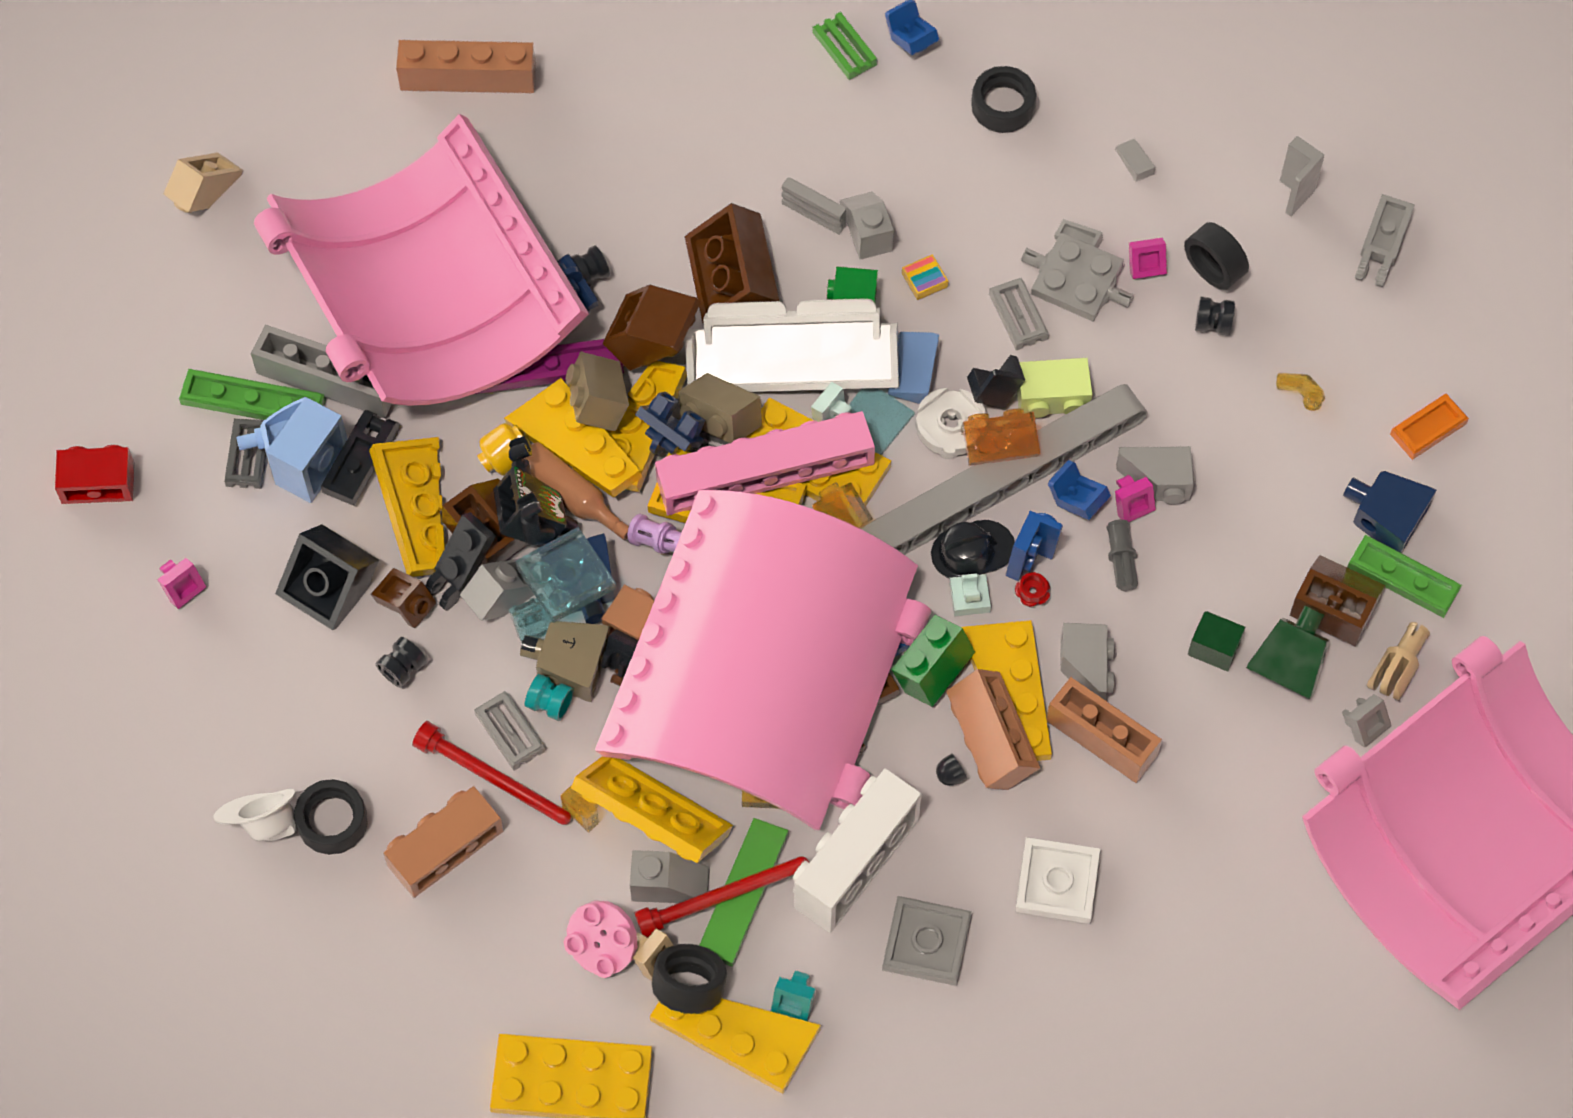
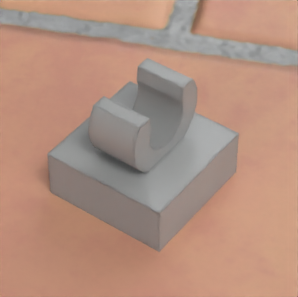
(1368, 719)

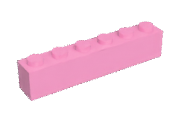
(767, 460)

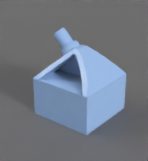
(299, 445)

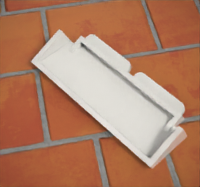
(804, 349)

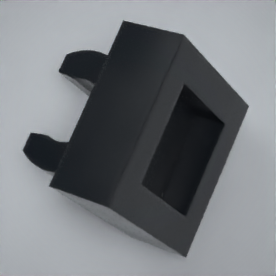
(619, 652)

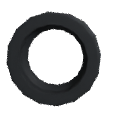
(1003, 77)
(1216, 255)
(327, 790)
(685, 997)

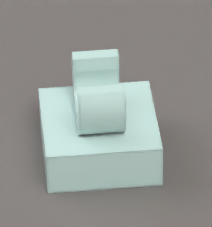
(830, 403)
(970, 594)

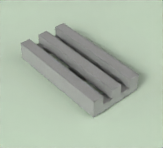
(813, 205)
(1028, 337)
(524, 754)

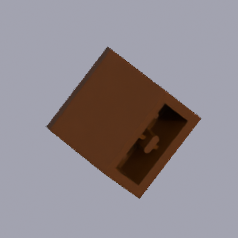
(650, 325)
(481, 503)
(1341, 595)

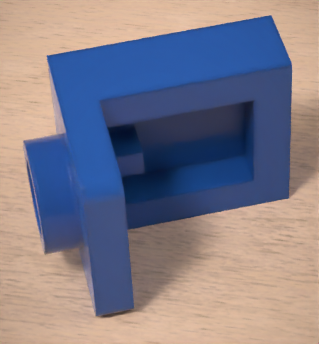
(909, 29)
(1077, 492)

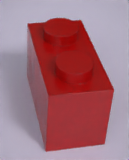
(94, 474)

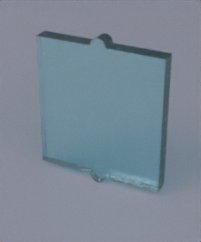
(883, 416)

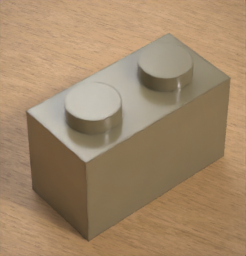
(597, 391)
(727, 408)

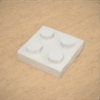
(1057, 880)

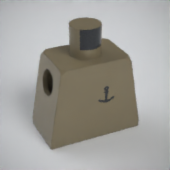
(570, 655)

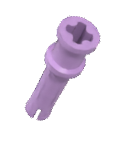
(661, 536)

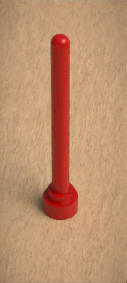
(432, 740)
(653, 919)

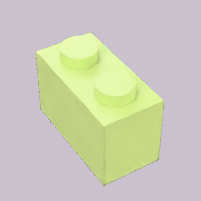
(1054, 386)

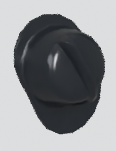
(972, 548)

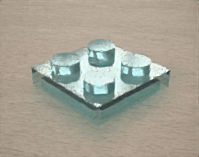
(565, 574)

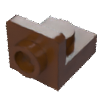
(405, 596)

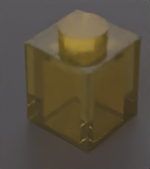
(843, 504)

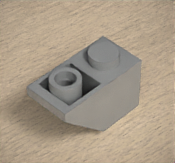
(496, 589)
(1086, 655)

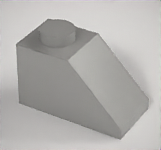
(869, 224)
(1165, 467)
(665, 877)

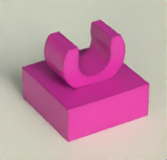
(1147, 258)
(1134, 498)
(180, 581)

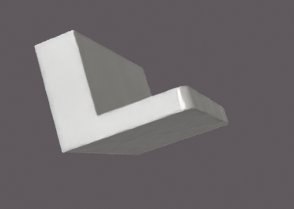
(1300, 172)

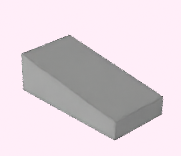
(1135, 160)
(1080, 232)

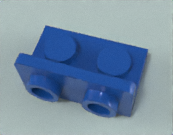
(1037, 536)

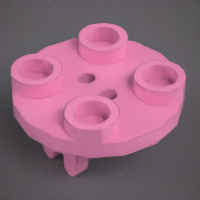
(588, 927)

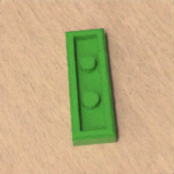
(1404, 576)

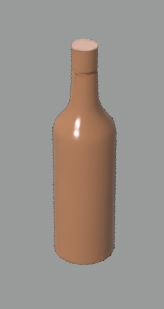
(577, 493)

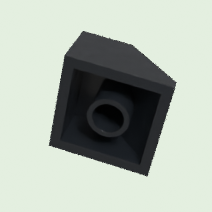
(326, 575)

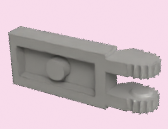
(1385, 236)

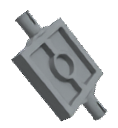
(1077, 277)

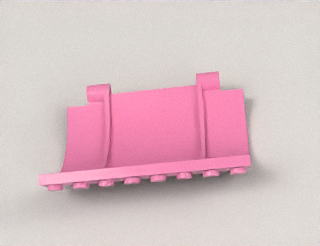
(429, 275)
(767, 652)
(1457, 826)

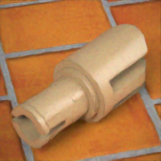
(1399, 663)

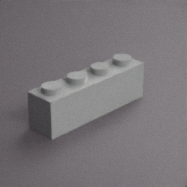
(308, 367)

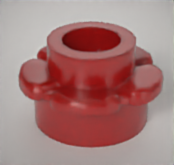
(1035, 581)

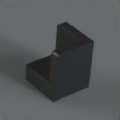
(996, 386)

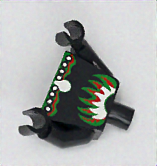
(526, 505)

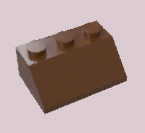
(731, 259)

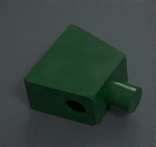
(1293, 653)

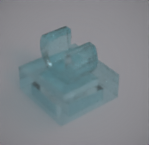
(530, 619)

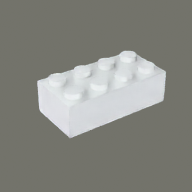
(856, 849)

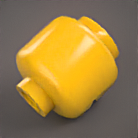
(496, 448)

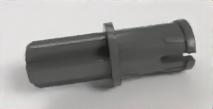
(1122, 554)

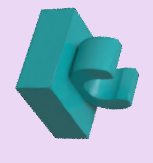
(793, 996)

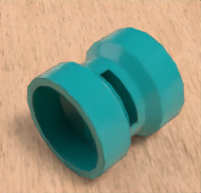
(549, 697)

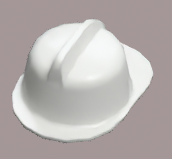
(261, 815)

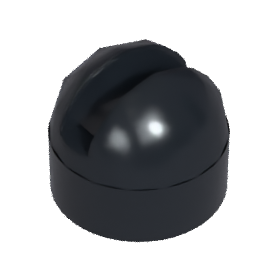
(950, 771)

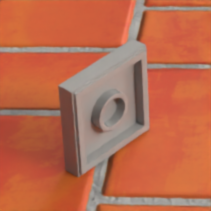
(926, 940)

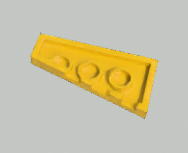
(631, 430)
(588, 449)
(410, 487)
(1012, 652)
(745, 1037)

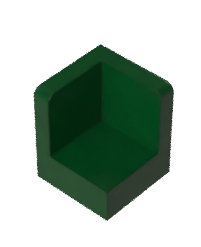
(1216, 640)

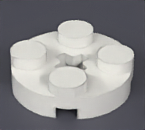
(931, 422)

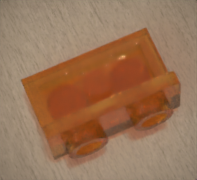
(1000, 437)

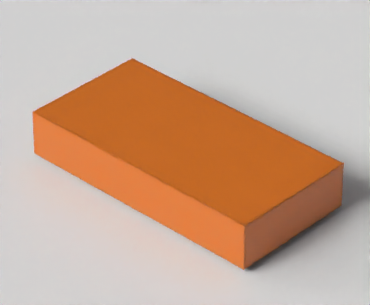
(1429, 426)

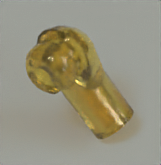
(1305, 385)

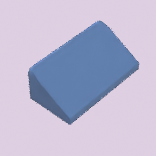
(916, 365)

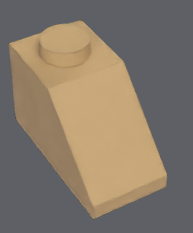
(200, 181)

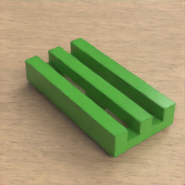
(841, 22)

